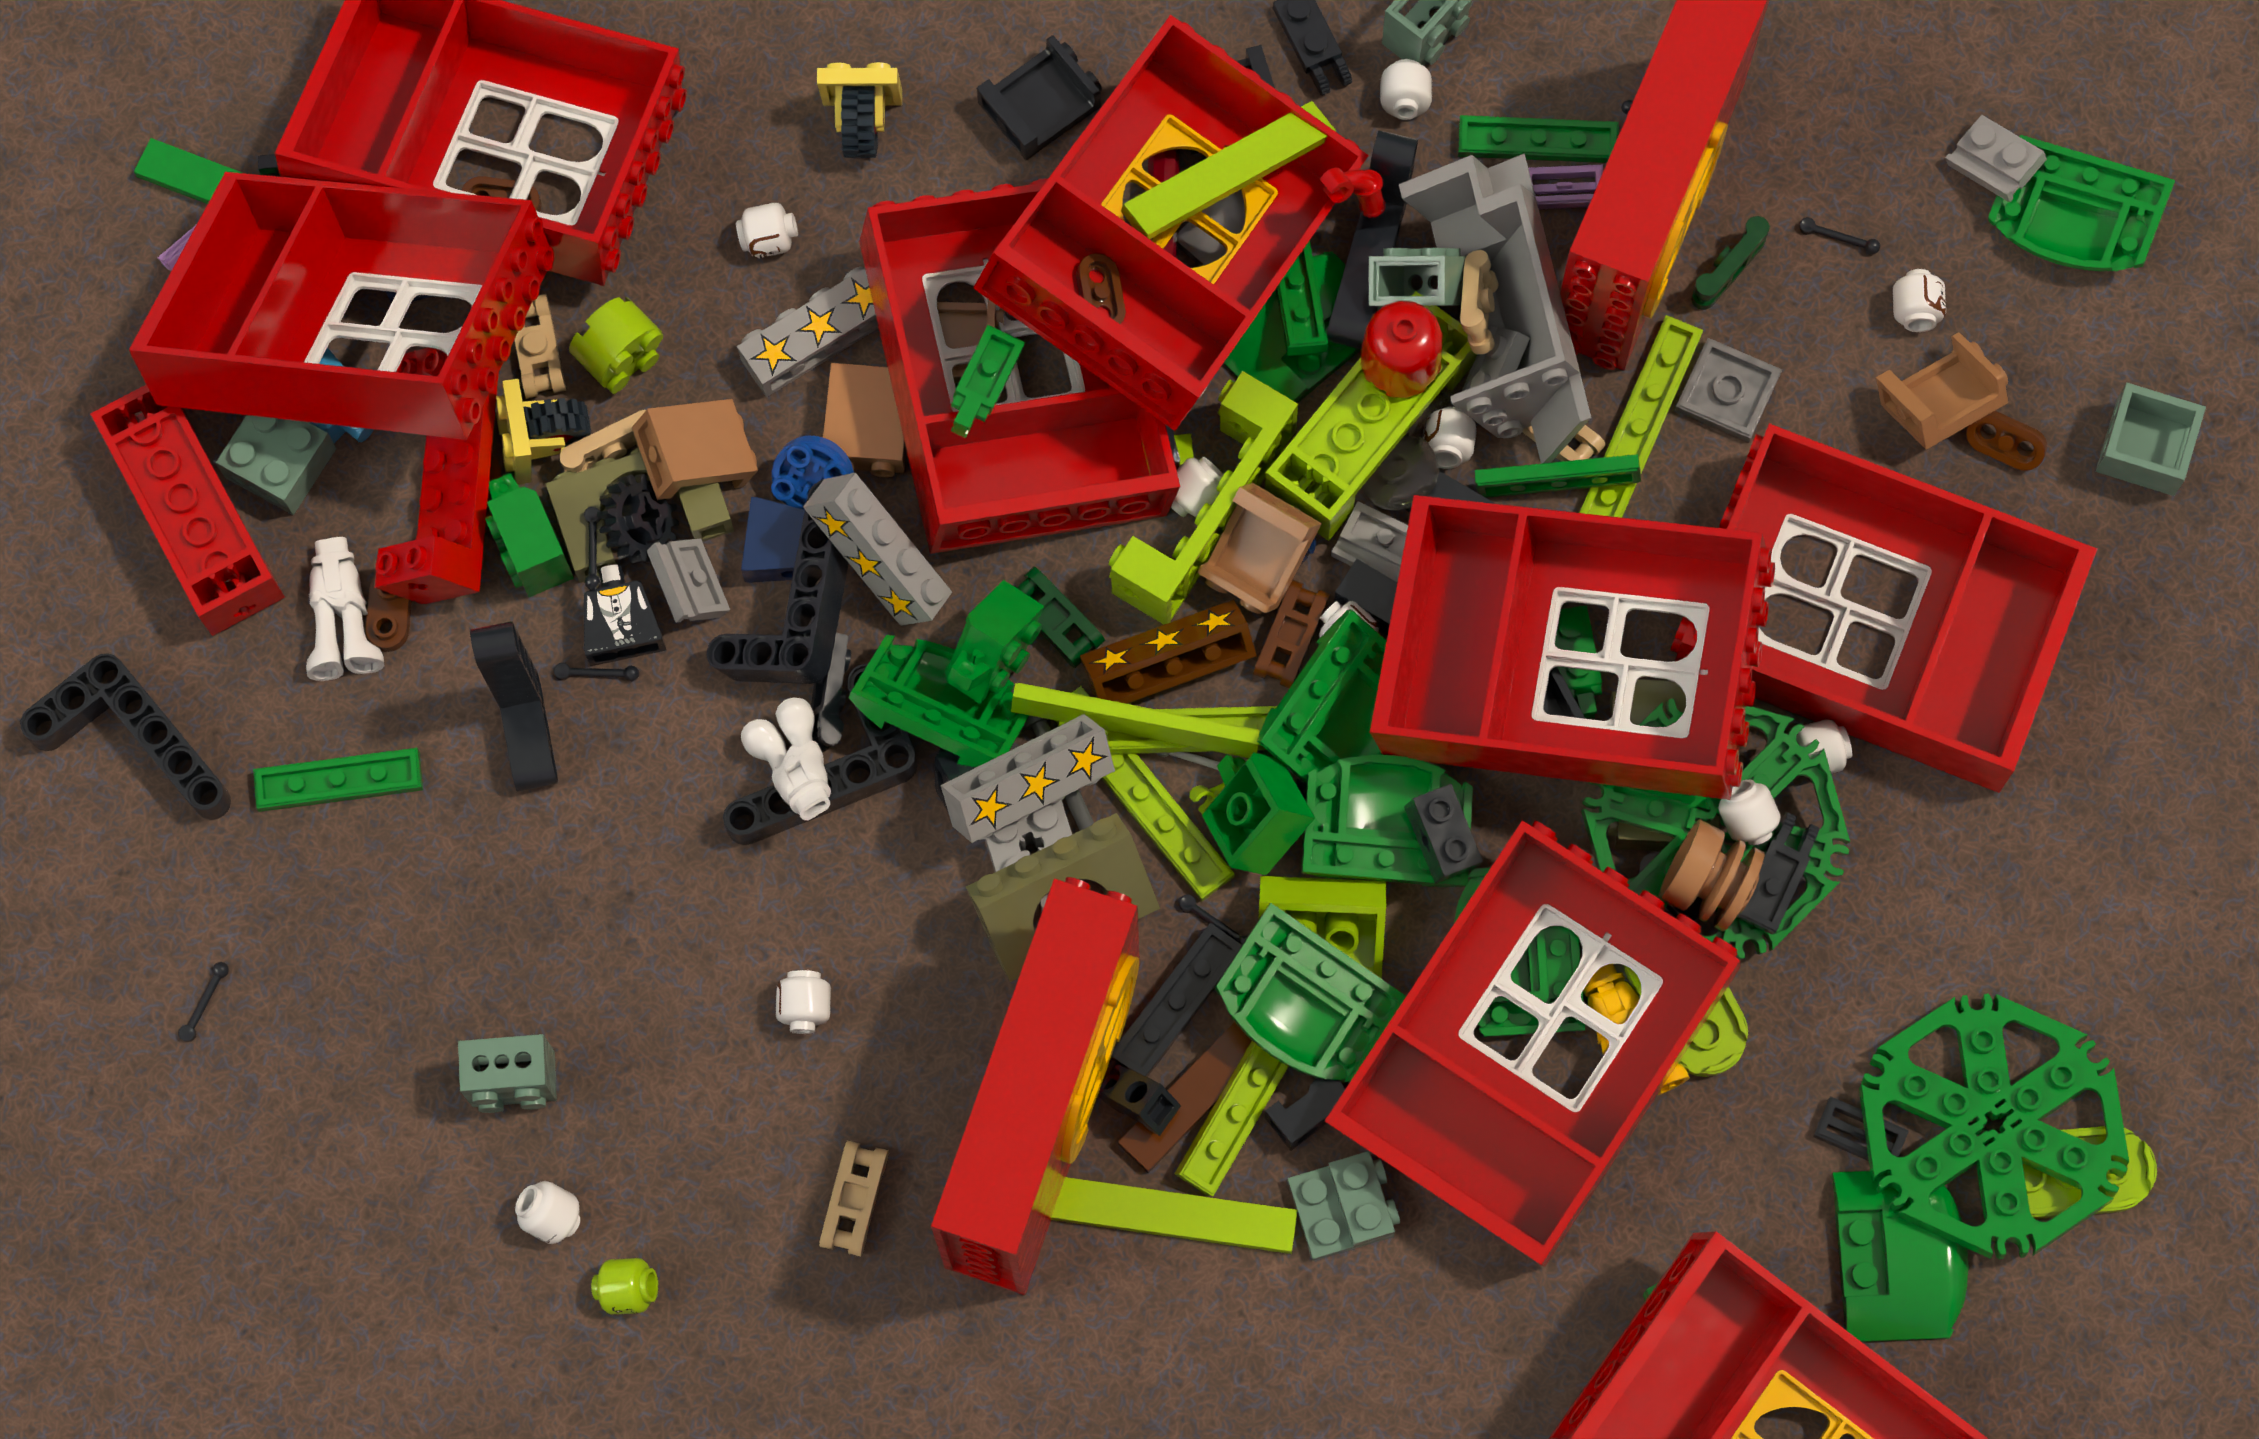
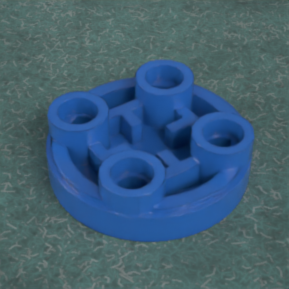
(803, 464)

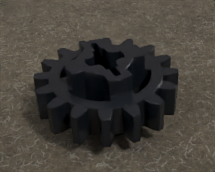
(636, 518)

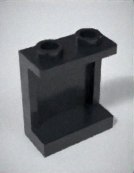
(1041, 98)

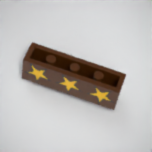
(1169, 654)

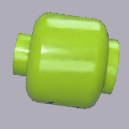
(625, 1286)

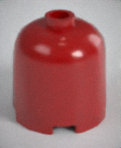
(1402, 349)

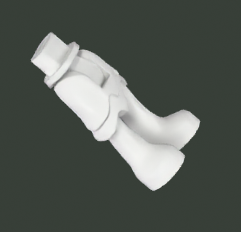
(338, 590)
(800, 771)

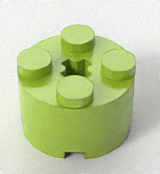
(617, 343)

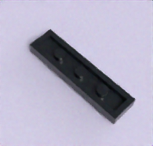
(1176, 1002)

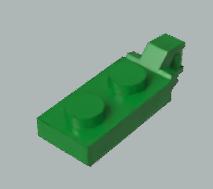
(984, 378)
(1575, 634)

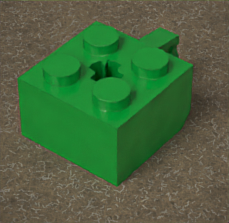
(525, 537)
(994, 642)
(1256, 812)

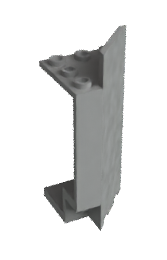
(1499, 214)

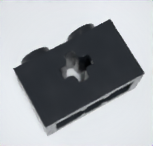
(1443, 833)

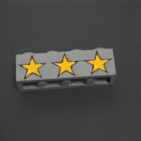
(810, 334)
(877, 549)
(1028, 778)

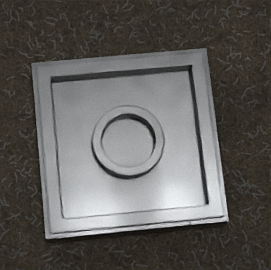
(1728, 390)

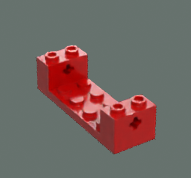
(187, 509)
(452, 510)

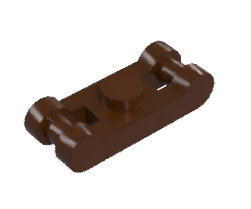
(1291, 634)

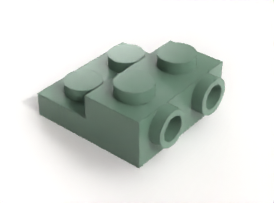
(1343, 1205)

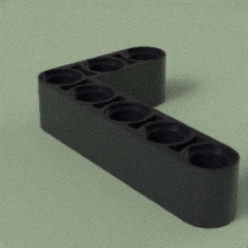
(1394, 160)
(798, 635)
(519, 695)
(141, 724)
(843, 790)

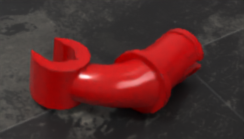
(1363, 183)

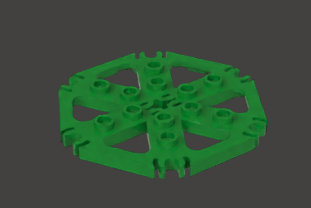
(1676, 814)
(2002, 1161)

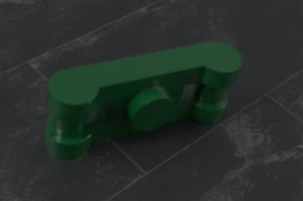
(1730, 264)
(1060, 618)

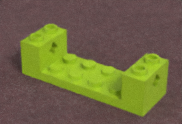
(1264, 425)
(1356, 433)

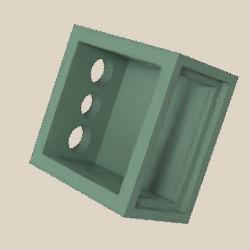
(1424, 44)
(1392, 276)
(2150, 439)
(276, 459)
(511, 1085)

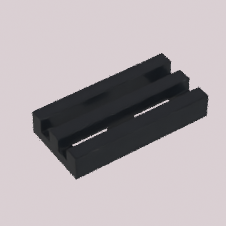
(1848, 1145)

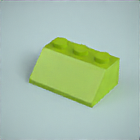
(1338, 910)

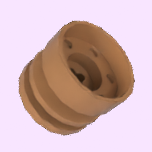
(1712, 875)

